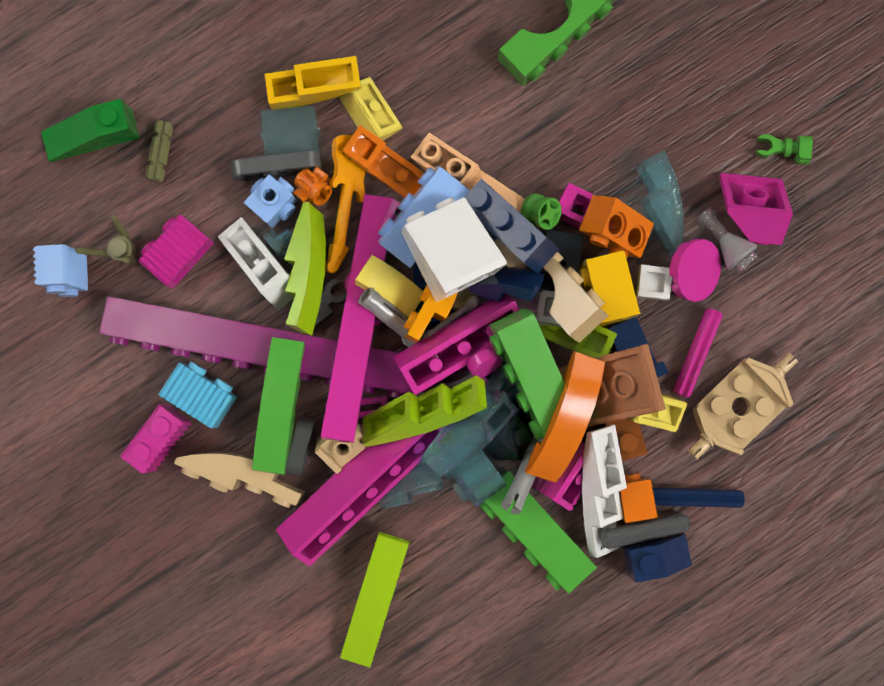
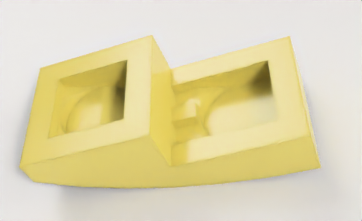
(390, 285)

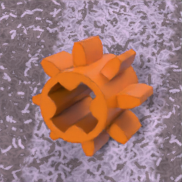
(313, 186)

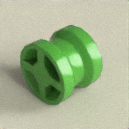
(541, 210)

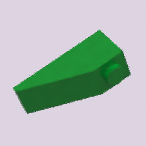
(91, 130)

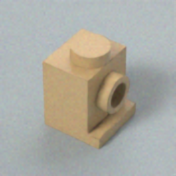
(335, 455)

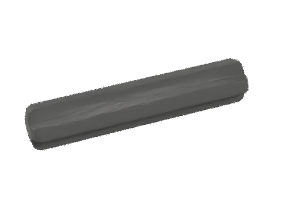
(644, 531)

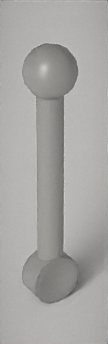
(472, 302)

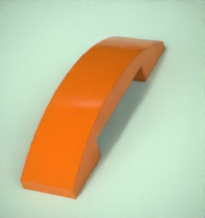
(382, 162)
(569, 419)

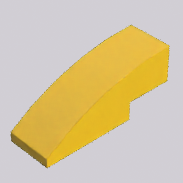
(312, 82)

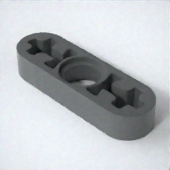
(275, 165)

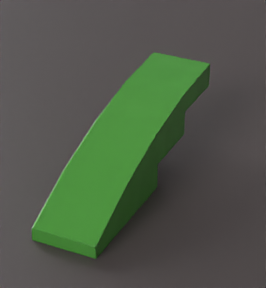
(278, 406)

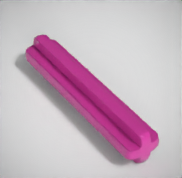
(697, 353)

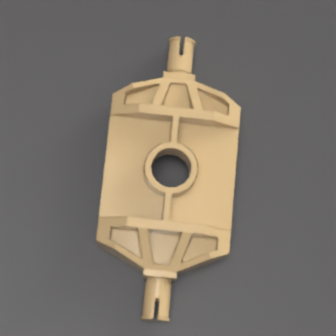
(765, 395)

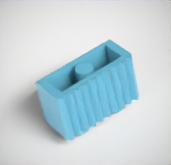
(198, 394)

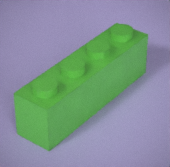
(529, 366)
(543, 539)

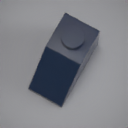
(657, 558)

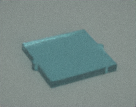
(290, 130)

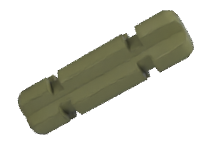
(159, 151)

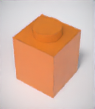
(637, 499)

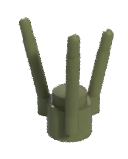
(118, 248)

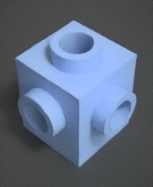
(262, 201)

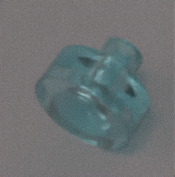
(278, 241)

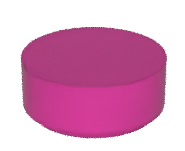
(484, 362)

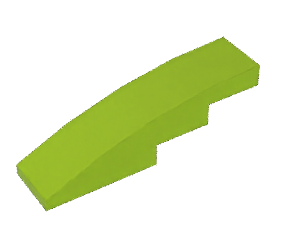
(307, 256)
(421, 414)
(374, 599)

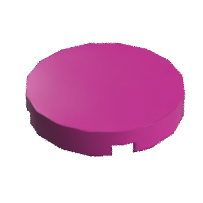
(695, 269)

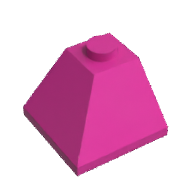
(757, 206)

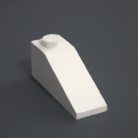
(257, 262)

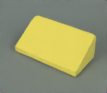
(371, 110)
(666, 419)

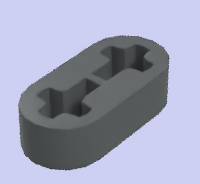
(301, 446)

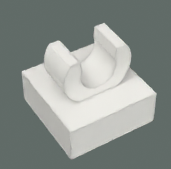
(653, 283)

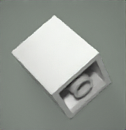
(451, 248)

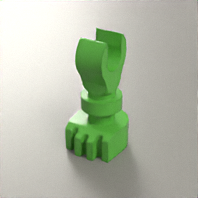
(801, 148)

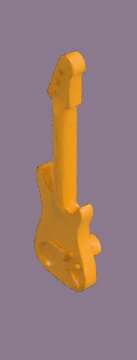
(352, 180)

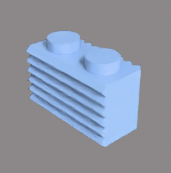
(60, 270)

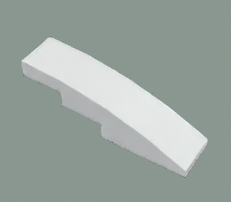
(601, 486)

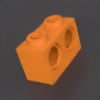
(616, 226)

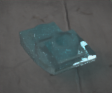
(416, 482)

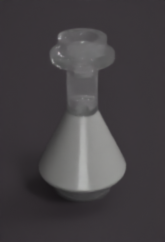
(736, 251)

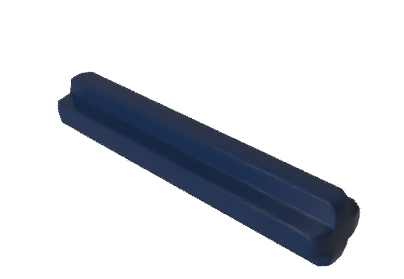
(698, 497)

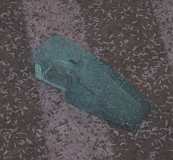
(664, 201)

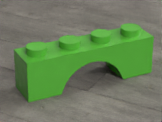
(529, 52)

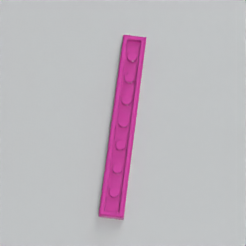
(355, 332)

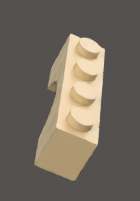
(572, 306)

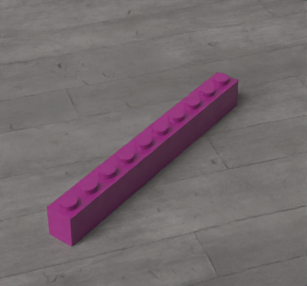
(236, 341)

